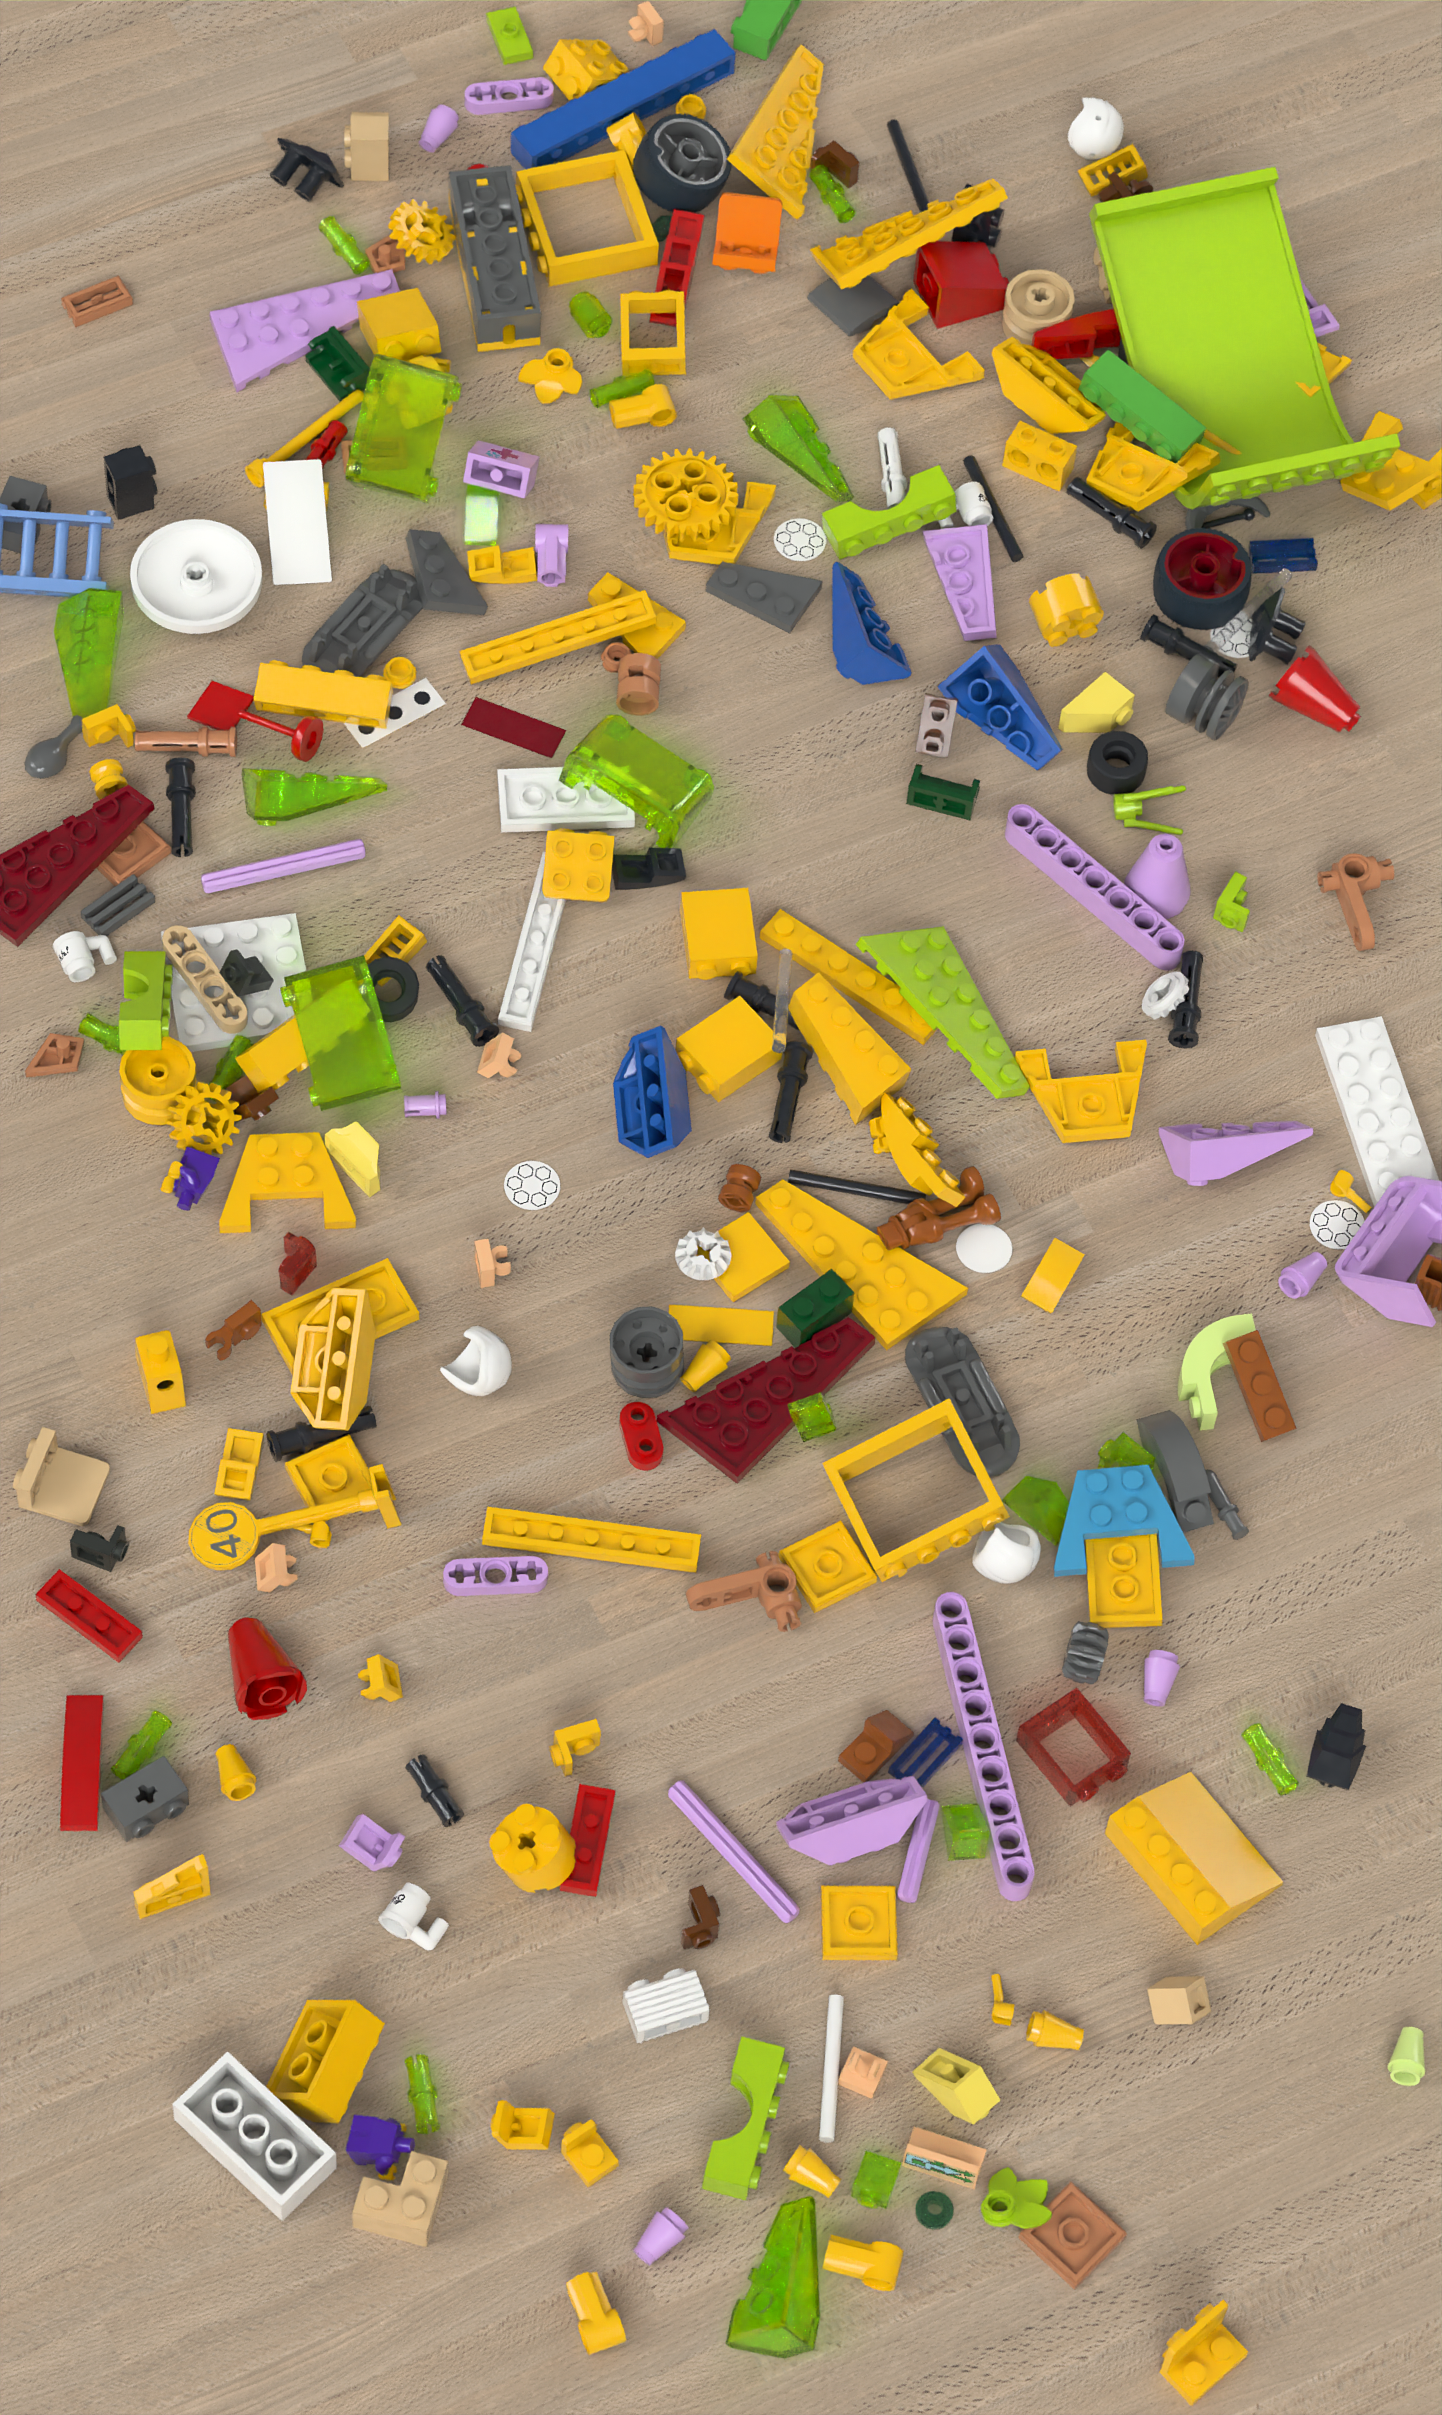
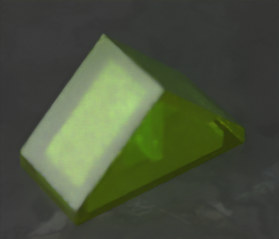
(1040, 1505)
(964, 1832)

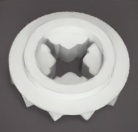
(1165, 995)
(697, 1266)

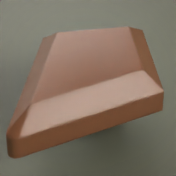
(386, 256)
(56, 1056)

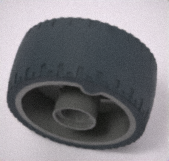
(682, 163)

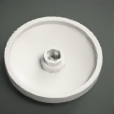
(196, 576)

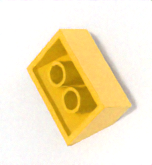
(325, 2058)

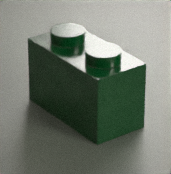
(815, 1308)

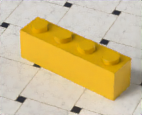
(323, 694)
(274, 1056)

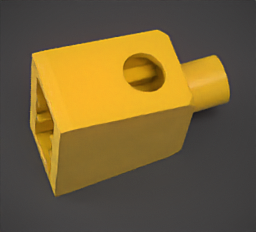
(158, 1363)

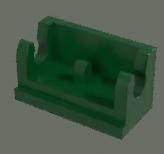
(337, 364)
(942, 795)

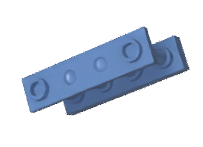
(58, 582)

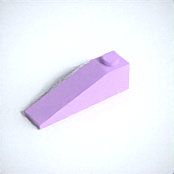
(1211, 1154)

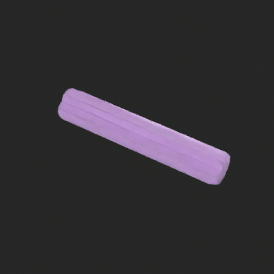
(918, 1852)

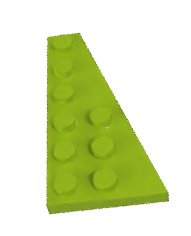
(945, 996)

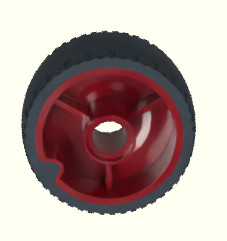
(1202, 578)

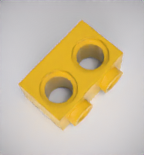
(1039, 456)

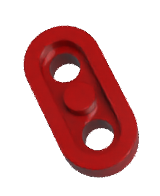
(640, 1433)

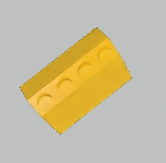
(1191, 1855)

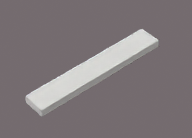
(531, 958)

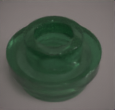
(930, 2220)

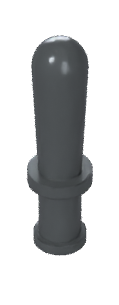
(1227, 1511)

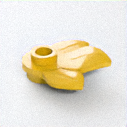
(551, 379)

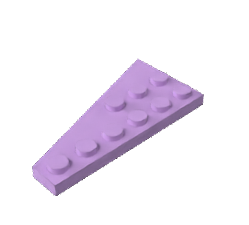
(278, 328)

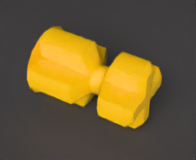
(877, 1132)

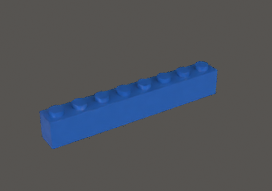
(641, 91)

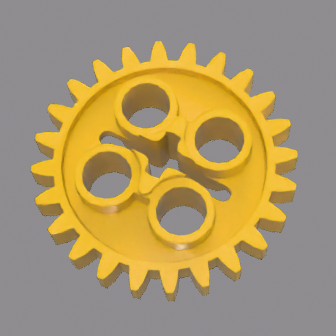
(676, 495)

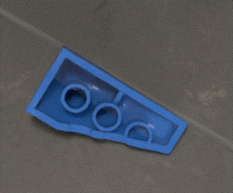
(860, 634)
(1002, 705)

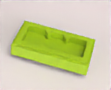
(509, 35)

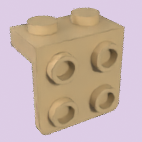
(59, 1481)

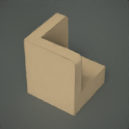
(1179, 2000)

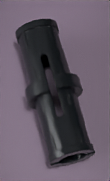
(434, 1790)

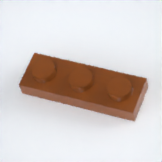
(1259, 1385)

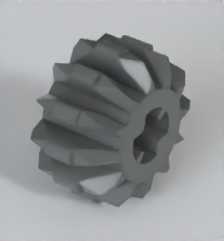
(1085, 1652)

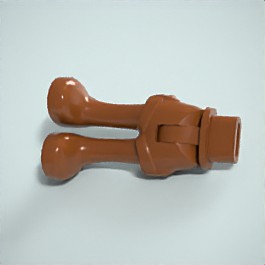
(921, 1221)

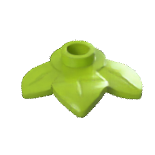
(1019, 2200)

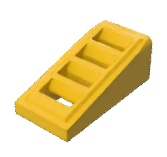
(1119, 159)
(396, 928)

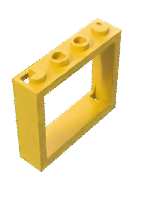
(596, 262)
(892, 1443)

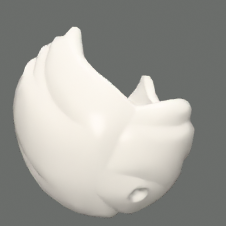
(1096, 130)
(482, 1364)
(1007, 1553)

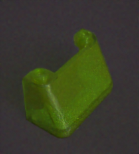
(400, 428)
(640, 776)
(342, 1034)

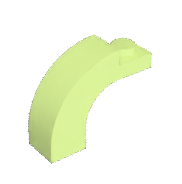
(1202, 1360)

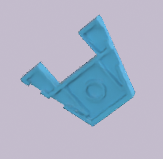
(1118, 1505)

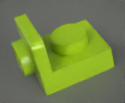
(1229, 905)

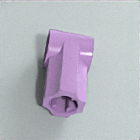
(551, 546)

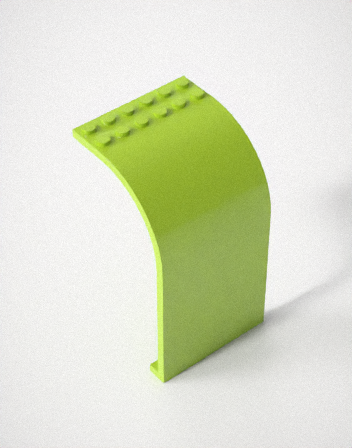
(1226, 332)

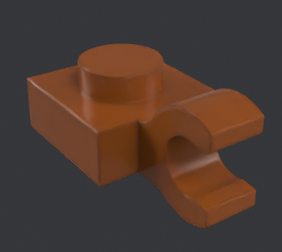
(238, 1327)

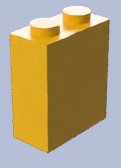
(399, 325)
(718, 933)
(727, 1049)

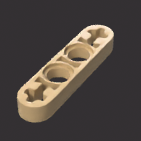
(201, 981)

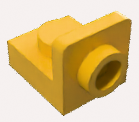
(106, 724)
(574, 1739)
(587, 2152)

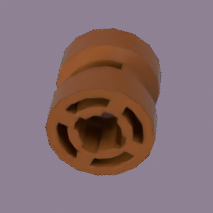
(739, 1188)

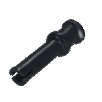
(1123, 519)
(1175, 642)
(181, 793)
(755, 996)
(468, 1011)
(1187, 1012)
(791, 1078)
(304, 1436)

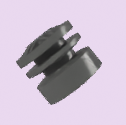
(1212, 699)
(641, 1335)

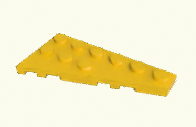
(904, 234)
(890, 1287)

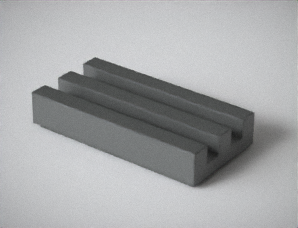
(114, 902)

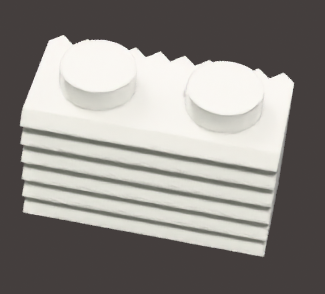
(665, 2004)

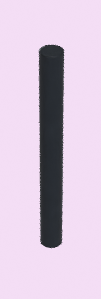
(908, 165)
(998, 518)
(853, 1187)

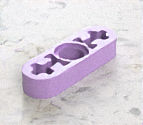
(499, 105)
(506, 1564)

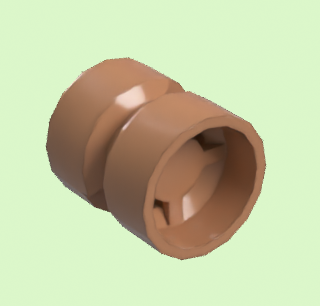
(638, 684)

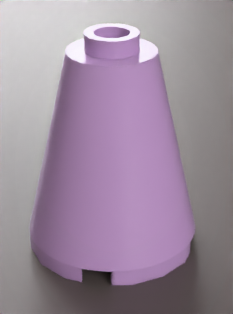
(1161, 876)

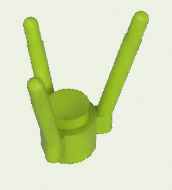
(1129, 806)

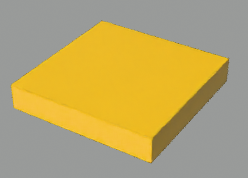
(753, 1257)
(329, 1473)
(828, 1566)
(859, 1923)

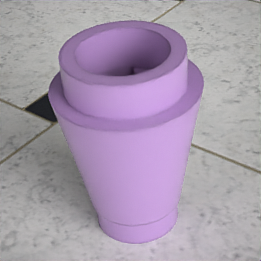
(438, 128)
(1302, 1275)
(1159, 1676)
(660, 2236)

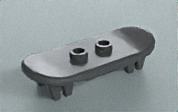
(365, 623)
(950, 1367)

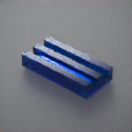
(1282, 551)
(944, 1734)

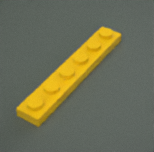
(558, 637)
(845, 974)
(591, 1539)

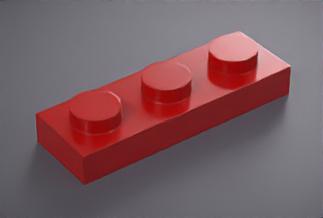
(89, 1615)
(590, 1834)

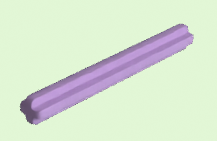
(283, 866)
(733, 1851)

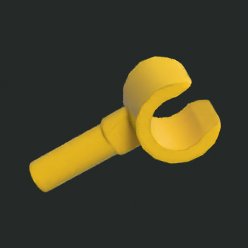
(1341, 1187)
(319, 1532)
(1002, 2012)

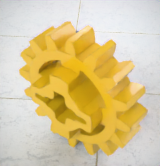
(421, 231)
(191, 1113)

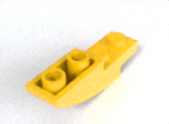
(914, 1149)

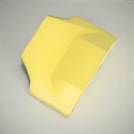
(356, 1155)

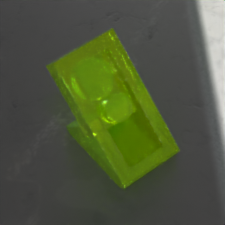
(481, 516)

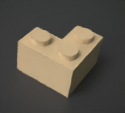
(369, 146)
(403, 2210)

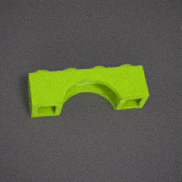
(856, 529)
(147, 1014)
(733, 2160)

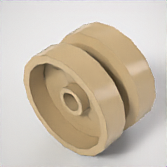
(1036, 302)

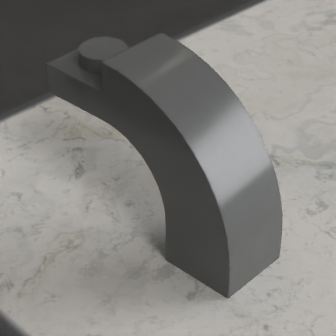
(1181, 1466)

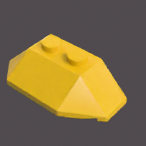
(1044, 388)
(334, 1359)

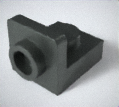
(245, 974)
(96, 1550)

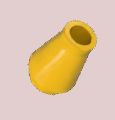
(706, 1364)
(235, 1776)
(1053, 2032)
(811, 2171)

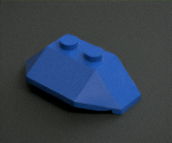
(651, 1095)

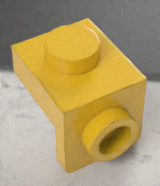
(522, 2127)

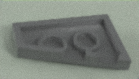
(440, 576)
(763, 593)

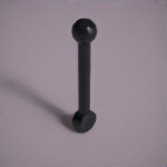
(1248, 515)

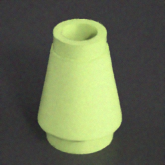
(1408, 2058)

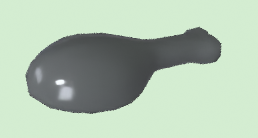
(50, 755)

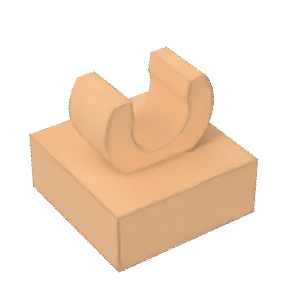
(647, 25)
(496, 1057)
(487, 1264)
(272, 1568)
(862, 2072)

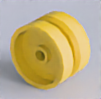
(154, 1078)

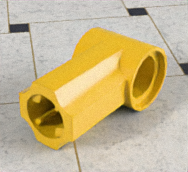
(627, 135)
(651, 406)
(873, 2263)
(597, 2323)

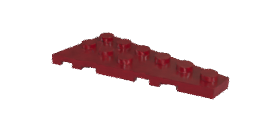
(54, 863)
(750, 1410)

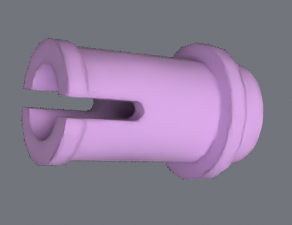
(425, 1105)

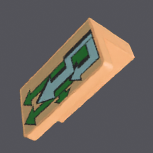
(944, 2157)

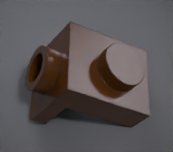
(838, 162)
(251, 1102)
(705, 1913)

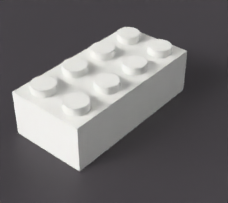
(254, 2136)

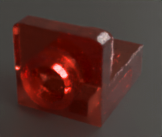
(298, 1263)

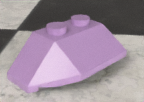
(853, 1820)

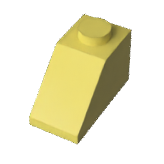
(1098, 707)
(957, 2085)

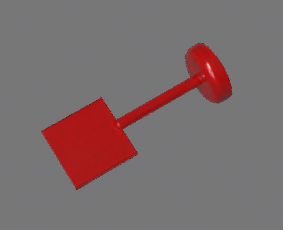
(225, 706)

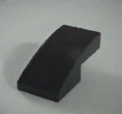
(651, 870)

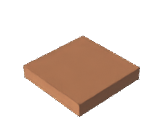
(134, 855)
(1074, 2237)

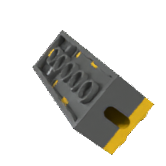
(494, 258)

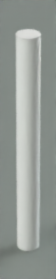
(831, 2068)

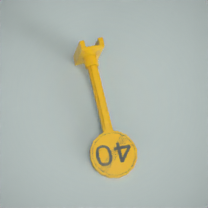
(230, 1534)

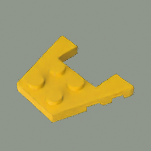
(901, 362)
(1139, 476)
(1399, 478)
(733, 537)
(1087, 1105)
(285, 1169)

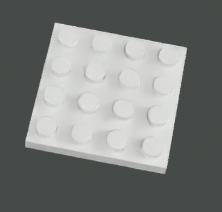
(278, 948)

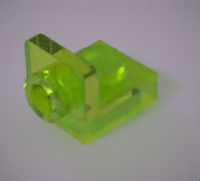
(812, 1417)
(1125, 1452)
(875, 2180)

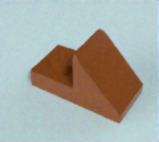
(876, 1745)

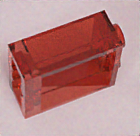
(1054, 1717)

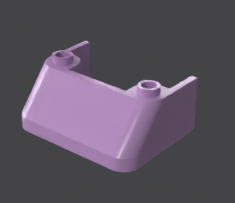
(1392, 1247)

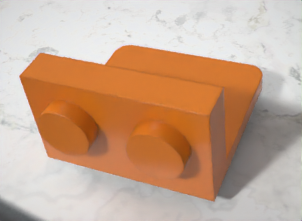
(747, 232)

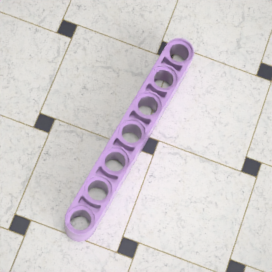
(1100, 900)

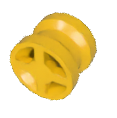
(107, 776)

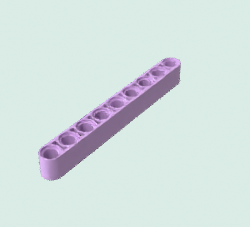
(979, 1760)

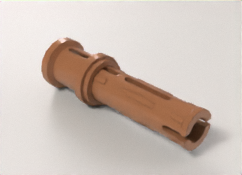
(201, 741)

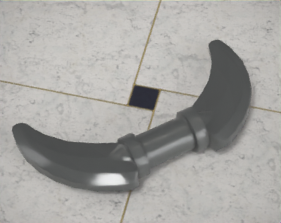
(1196, 517)

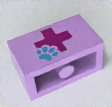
(501, 469)

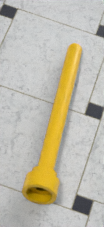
(255, 469)

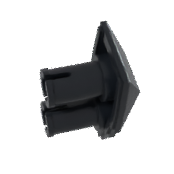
(317, 162)
(1261, 634)
(1338, 1748)

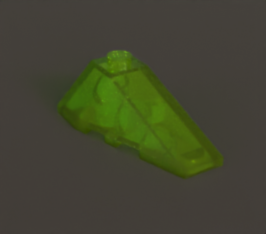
(788, 432)
(87, 645)
(279, 796)
(783, 2301)

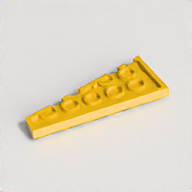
(780, 136)

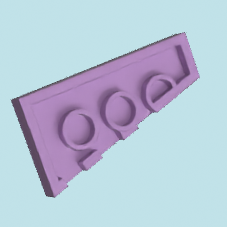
(965, 573)

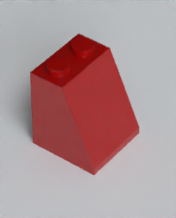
(958, 281)

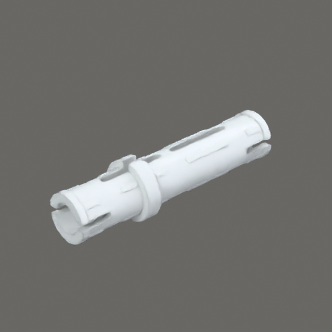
(894, 482)

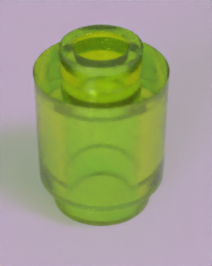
(590, 315)

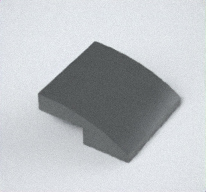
(852, 307)

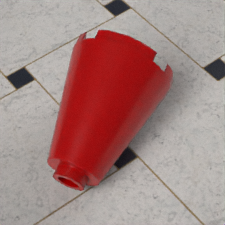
(1317, 693)
(262, 1671)

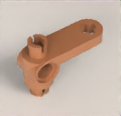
(1351, 889)
(752, 1584)

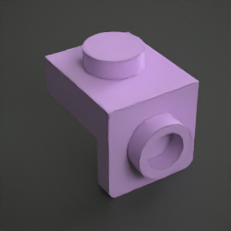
(372, 1844)

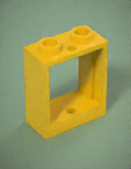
(658, 360)

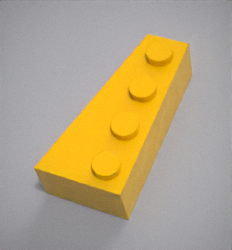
(847, 1047)

